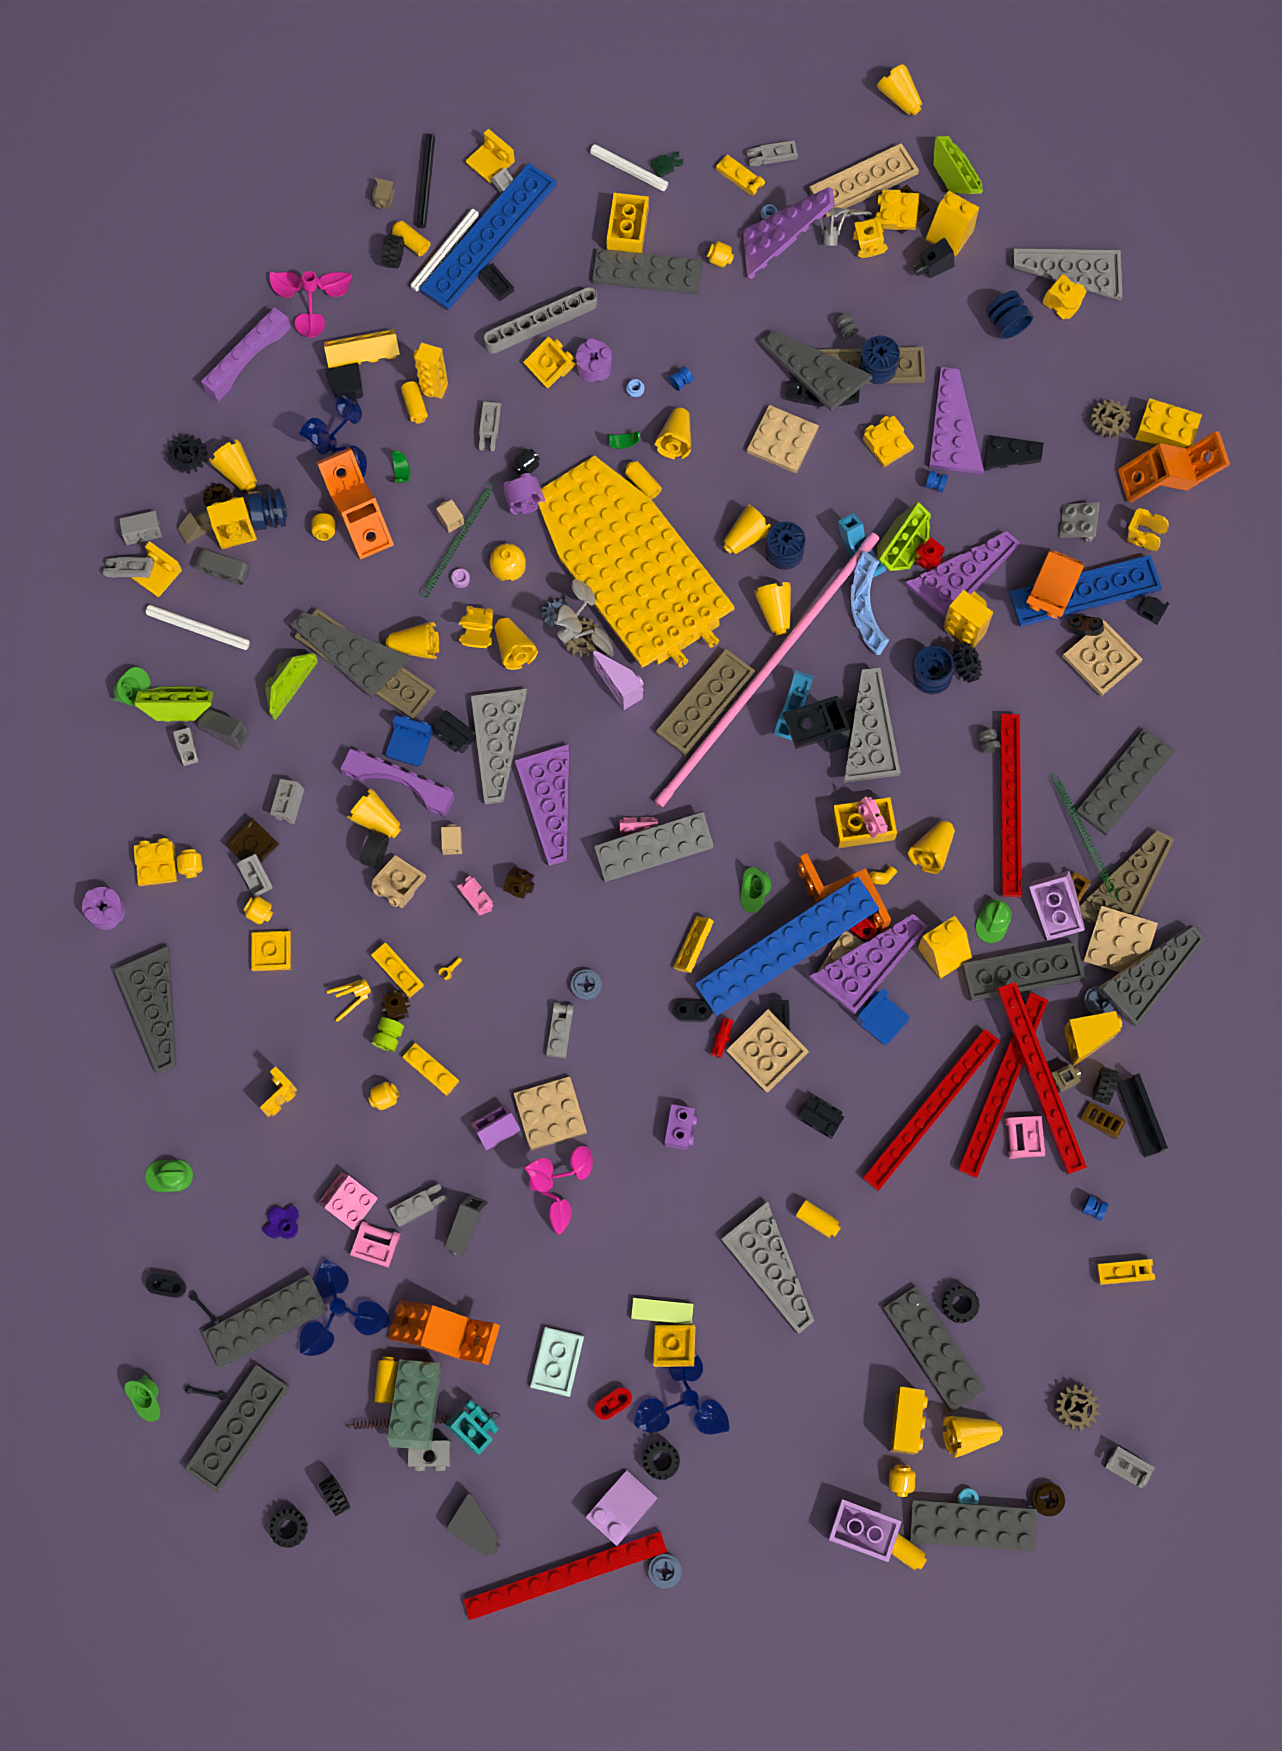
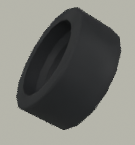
(374, 849)

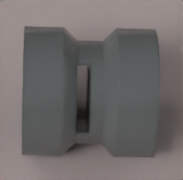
(847, 327)
(989, 741)

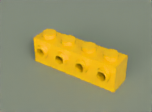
(361, 348)
(431, 370)

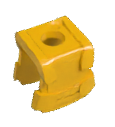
(870, 238)
(1064, 297)
(1147, 540)
(478, 627)

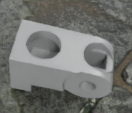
(186, 746)

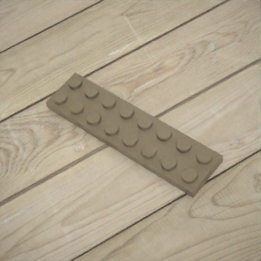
(402, 692)

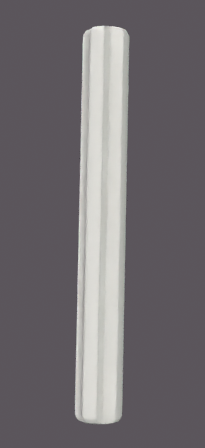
(629, 167)

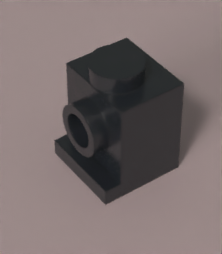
(1152, 609)

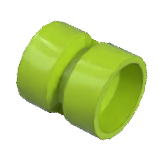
(387, 1035)

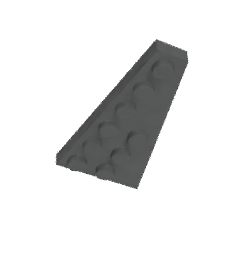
(820, 373)
(359, 658)
(1143, 982)
(149, 997)

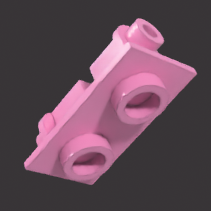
(868, 809)
(630, 825)
(480, 901)

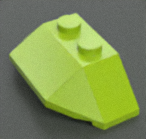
(955, 167)
(903, 537)
(287, 681)
(174, 703)

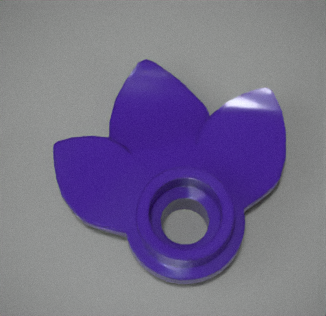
(280, 1220)

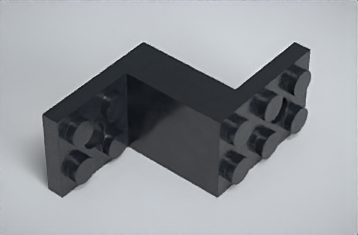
(829, 722)

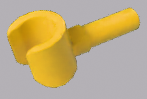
(450, 968)

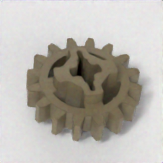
(1110, 418)
(582, 645)
(1082, 1415)

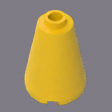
(901, 90)
(675, 435)
(234, 465)
(746, 531)
(775, 605)
(416, 641)
(514, 645)
(375, 815)
(933, 848)
(969, 1434)

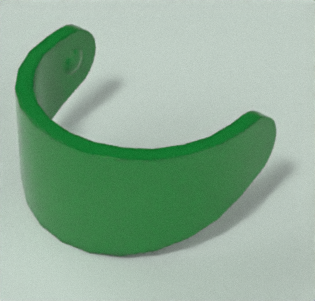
(624, 441)
(401, 467)

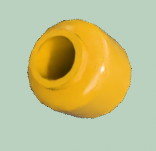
(720, 254)
(323, 526)
(189, 863)
(258, 910)
(383, 1095)
(902, 1480)

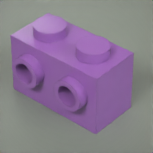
(495, 1127)
(679, 1127)

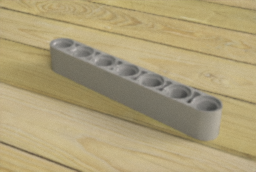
(536, 327)

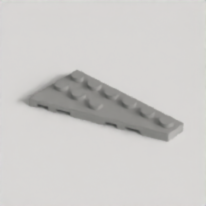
(1094, 269)
(497, 728)
(872, 741)
(764, 1256)

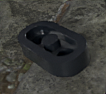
(1085, 625)
(692, 1013)
(166, 1285)

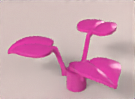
(286, 284)
(541, 1178)

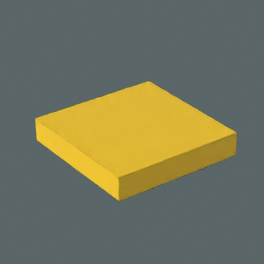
(271, 951)
(674, 1345)

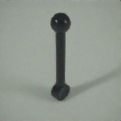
(194, 1297)
(222, 1396)

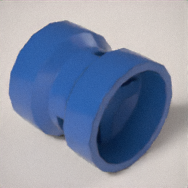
(681, 378)
(937, 481)
(1099, 1210)

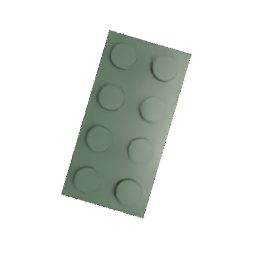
(414, 1405)

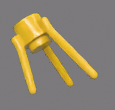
(359, 988)

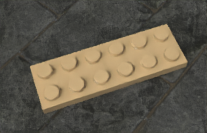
(869, 177)

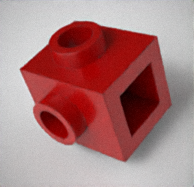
(929, 554)

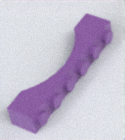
(267, 331)
(362, 768)

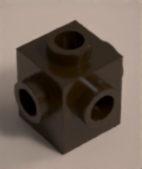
(519, 883)
(398, 1011)

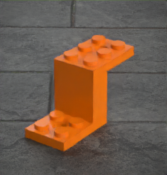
(1173, 466)
(355, 503)
(1055, 583)
(815, 888)
(443, 1332)

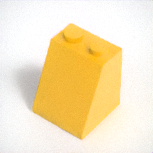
(954, 221)
(946, 947)
(1090, 1033)

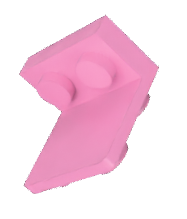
(347, 1200)

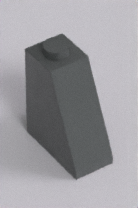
(223, 728)
(465, 1225)
(474, 1528)

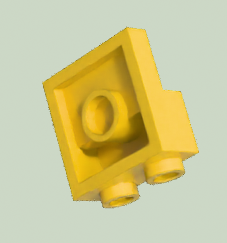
(898, 210)
(550, 361)
(887, 440)
(155, 862)

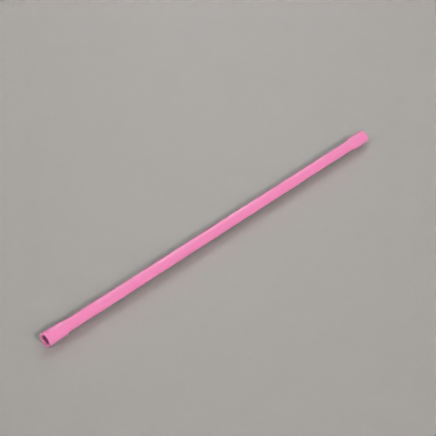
(668, 791)

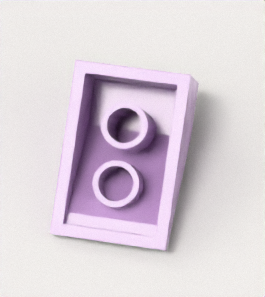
(620, 680)
(1057, 905)
(621, 1508)
(864, 1530)

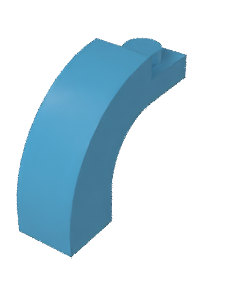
(853, 536)
(796, 698)

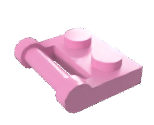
(1032, 1137)
(374, 1251)

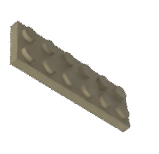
(910, 365)
(705, 702)

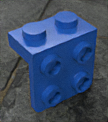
(409, 740)
(882, 1017)

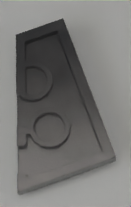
(1011, 451)

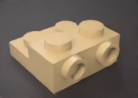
(397, 882)

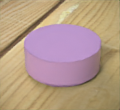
(460, 578)

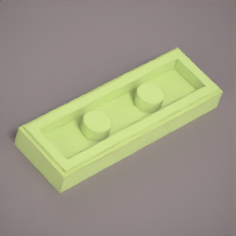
(662, 1311)

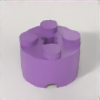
(593, 360)
(523, 494)
(96, 900)

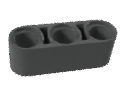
(221, 567)

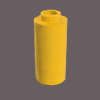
(412, 238)
(414, 402)
(642, 479)
(818, 1219)
(386, 1380)
(908, 1553)

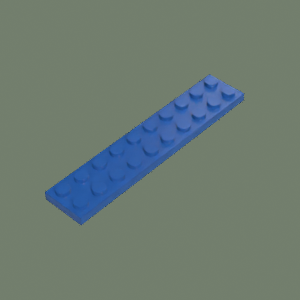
(488, 236)
(787, 946)

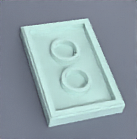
(557, 1362)

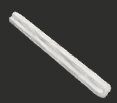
(444, 249)
(197, 627)

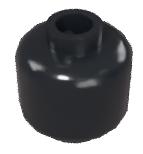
(526, 461)

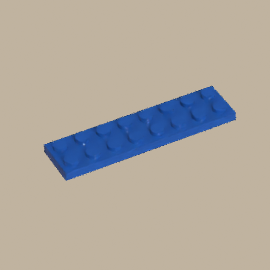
(1095, 589)

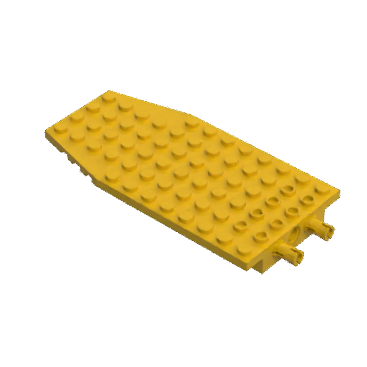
(633, 562)

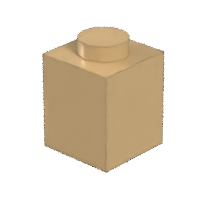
(450, 515)
(451, 839)

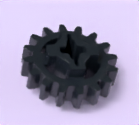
(184, 448)
(967, 662)

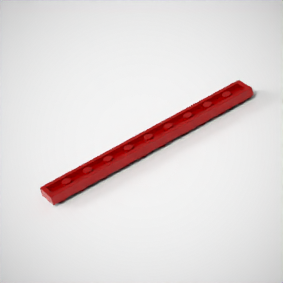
(1010, 805)
(1041, 1078)
(999, 1095)
(931, 1110)
(565, 1576)

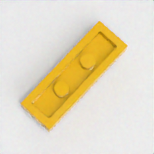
(693, 944)
(397, 970)
(430, 1069)

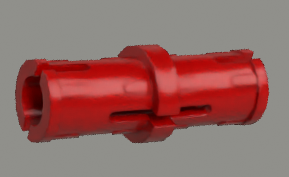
(721, 1037)

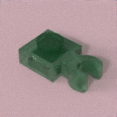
(665, 165)

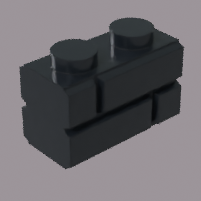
(453, 732)
(821, 1117)

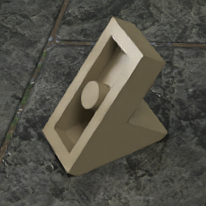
(195, 527)

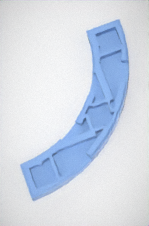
(861, 603)

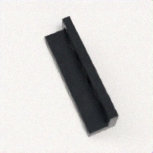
(1142, 1116)

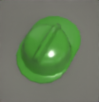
(129, 684)
(754, 889)
(993, 921)
(169, 1176)
(143, 1397)

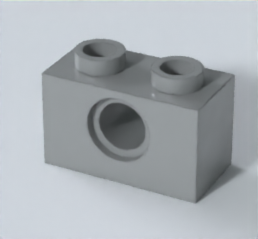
(442, 1457)

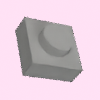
(502, 180)

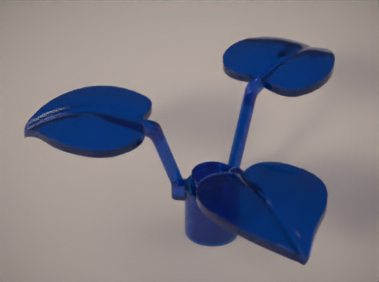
(316, 431)
(369, 1319)
(709, 1420)

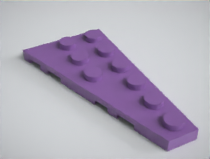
(779, 230)
(953, 438)
(962, 572)
(546, 789)
(862, 970)

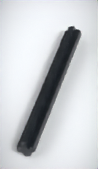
(425, 180)

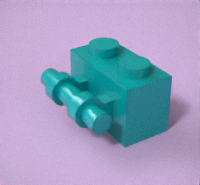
(469, 1431)

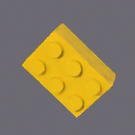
(627, 223)
(1168, 425)
(231, 522)
(967, 619)
(851, 827)
(908, 1421)

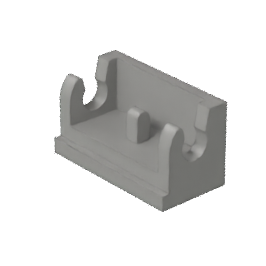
(140, 528)
(287, 801)
(254, 875)
(1129, 1467)

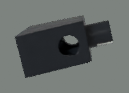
(935, 259)
(346, 381)

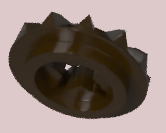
(208, 496)
(1056, 1494)

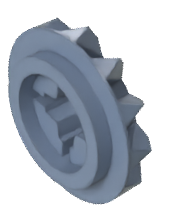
(547, 611)
(580, 978)
(1094, 1008)
(673, 1565)

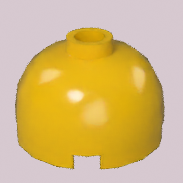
(507, 562)

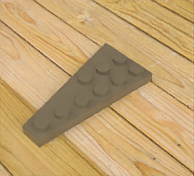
(1131, 880)

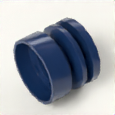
(1009, 314)
(881, 367)
(267, 509)
(783, 554)
(934, 660)

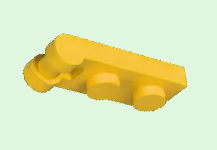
(740, 175)
(1125, 1272)

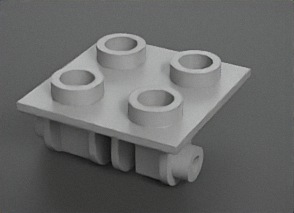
(1079, 521)

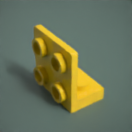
(491, 156)
(163, 572)
(285, 1093)

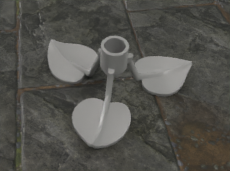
(831, 234)
(573, 627)

